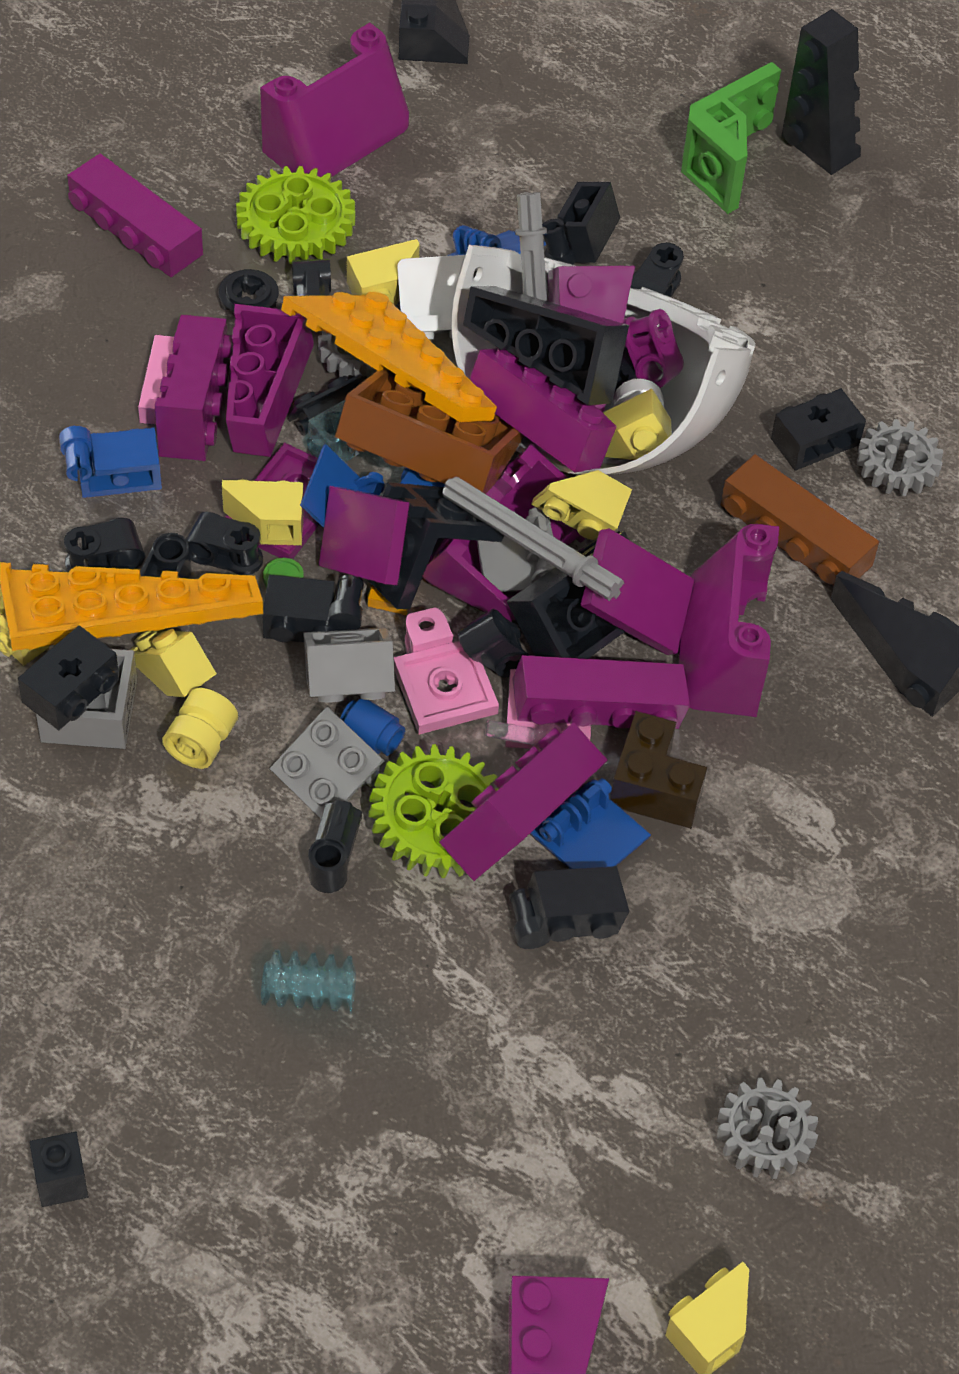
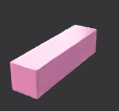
(156, 370)

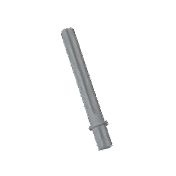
(532, 244)
(582, 569)

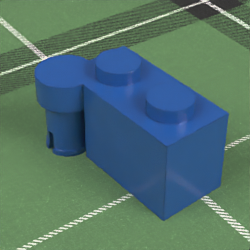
(111, 460)

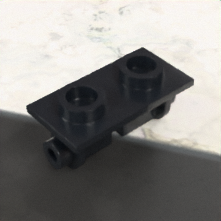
(312, 404)

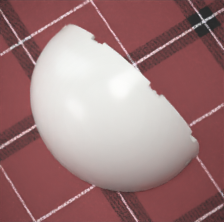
(695, 400)

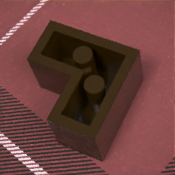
(652, 781)

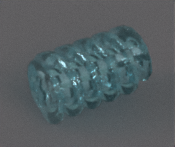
(309, 981)

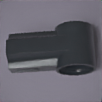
(311, 277)
(333, 845)

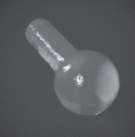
(518, 733)

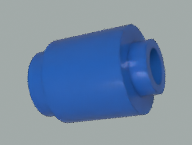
(374, 725)

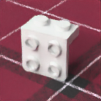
(428, 291)

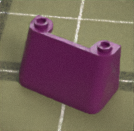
(337, 115)
(456, 562)
(721, 656)

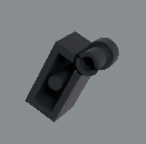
(582, 224)
(309, 605)
(569, 906)

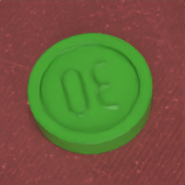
(282, 567)

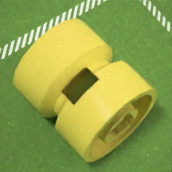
(200, 727)

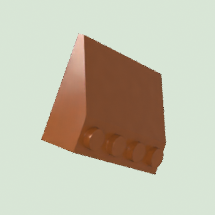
(416, 435)

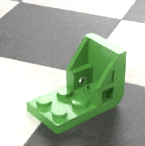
(719, 131)

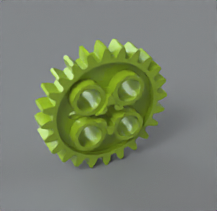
(295, 214)
(420, 840)

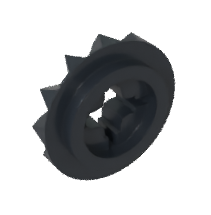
(252, 282)

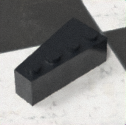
(824, 93)
(560, 342)

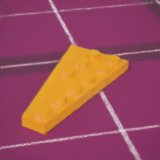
(385, 337)
(114, 602)

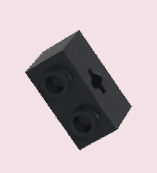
(817, 429)
(69, 678)

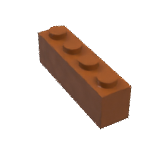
(807, 526)

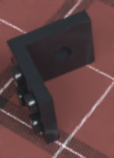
(428, 519)

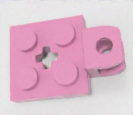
(433, 658)

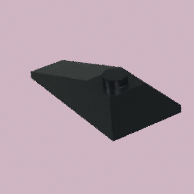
(432, 32)
(910, 647)

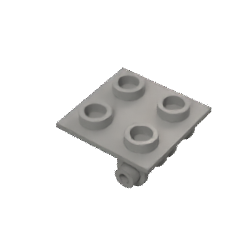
(510, 564)
(327, 763)

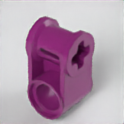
(653, 345)

